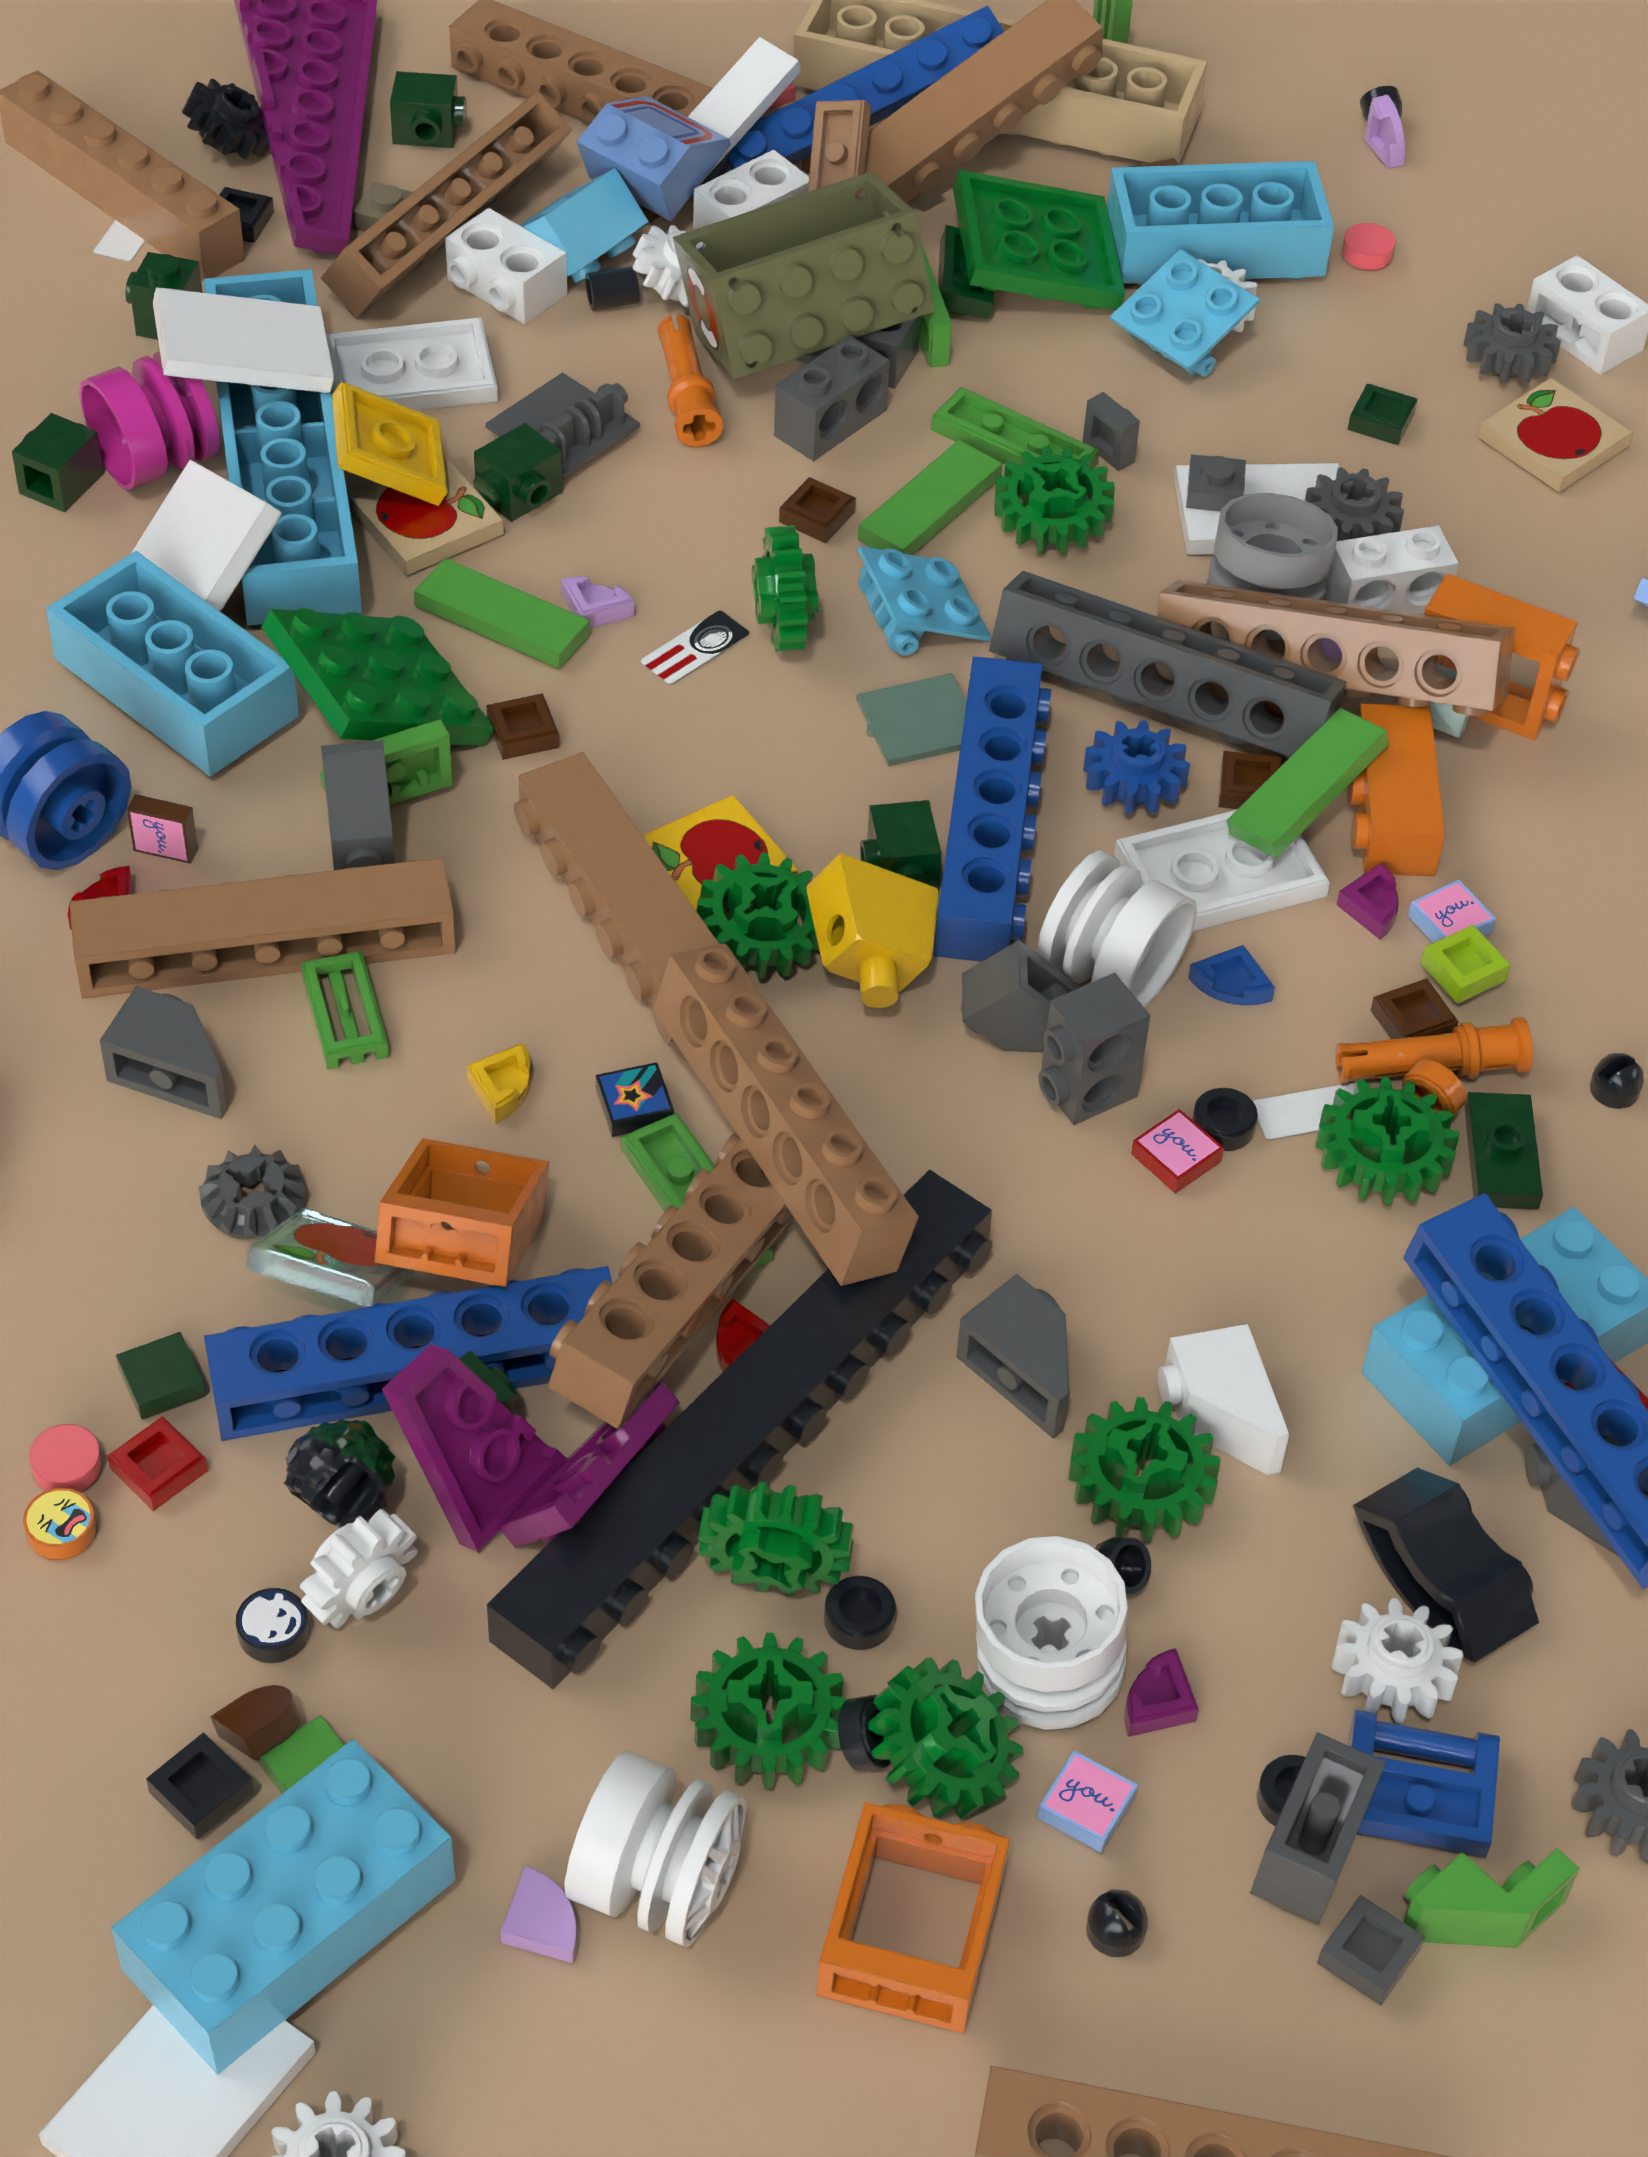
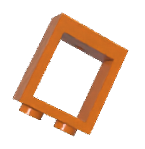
(1537, 636)
(488, 1212)
(897, 1981)

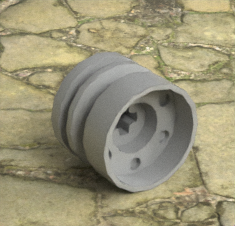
(1273, 547)

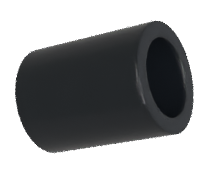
(612, 288)

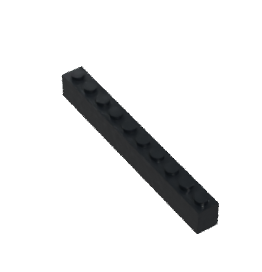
(729, 1437)

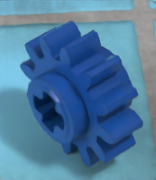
(1136, 767)

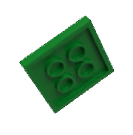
(1037, 240)
(374, 675)

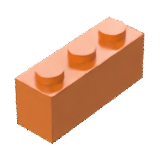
(1399, 795)

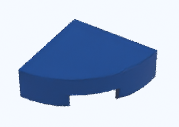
(1232, 978)

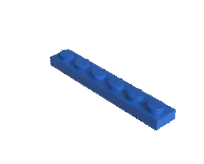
(882, 84)

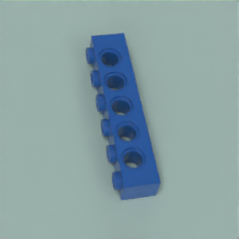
(989, 810)
(1527, 1367)
(326, 1388)

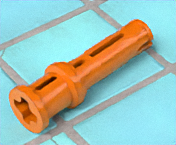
(690, 394)
(1463, 1051)

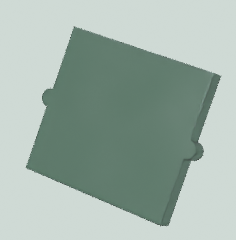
(915, 718)

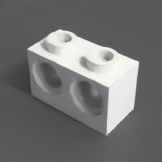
(747, 188)
(506, 266)
(1593, 314)
(1391, 569)

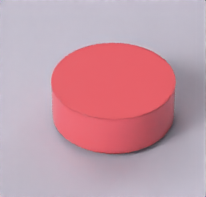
(1368, 246)
(65, 1458)

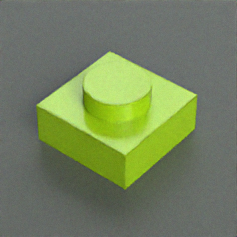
(1465, 964)

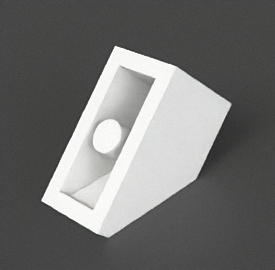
(1227, 1389)

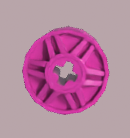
(148, 421)

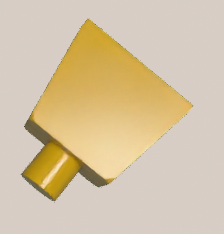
(872, 926)

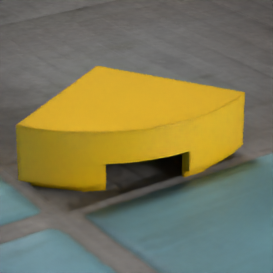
(502, 1080)

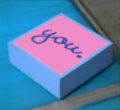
(1450, 911)
(1087, 1801)

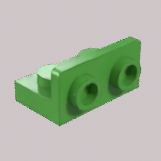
(416, 761)

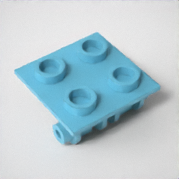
(1185, 312)
(917, 596)

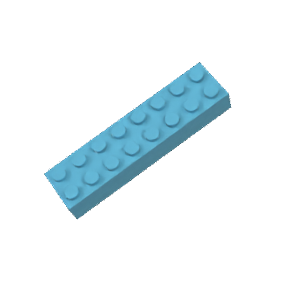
(286, 454)

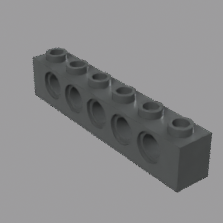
(1195, 659)

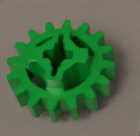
(1054, 499)
(785, 588)
(761, 913)
(1387, 1140)
(1169, 1489)
(776, 1539)
(733, 1716)
(945, 1738)

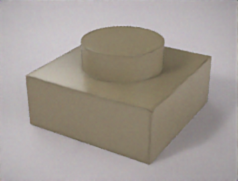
(376, 204)

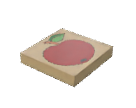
(1555, 434)
(424, 533)

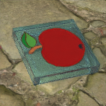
(326, 1258)

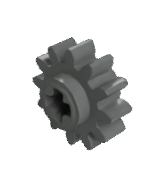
(1512, 342)
(1357, 504)
(1616, 1792)

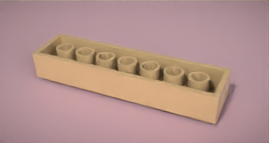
(1129, 106)

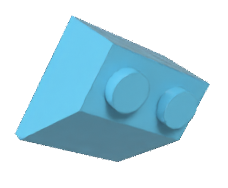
(590, 222)

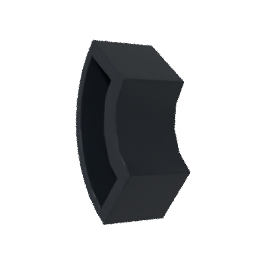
(1446, 1561)

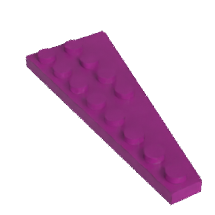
(312, 95)

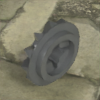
(258, 1211)

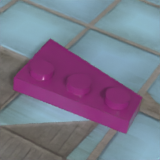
(468, 1444)
(588, 1472)

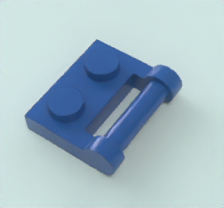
(1425, 1801)

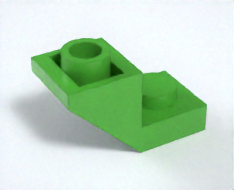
(1472, 1909)

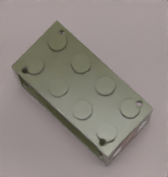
(804, 274)

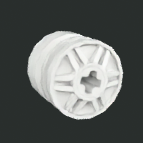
(1113, 925)
(1051, 1631)
(645, 1844)

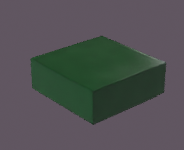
(1382, 414)
(160, 1375)

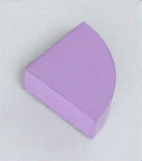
(1385, 132)
(595, 601)
(540, 1918)

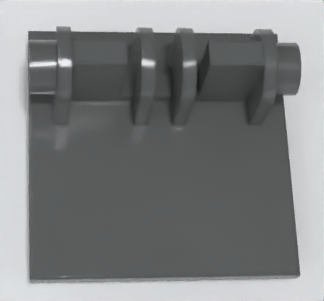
(571, 419)

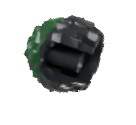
(341, 1471)

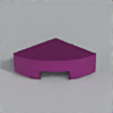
(1372, 900)
(1160, 1696)

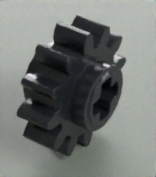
(226, 118)

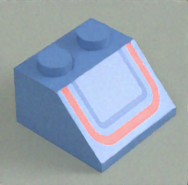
(653, 150)

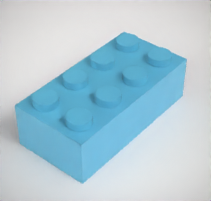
(1248, 214)
(173, 662)
(1439, 1383)
(284, 1905)

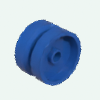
(58, 790)

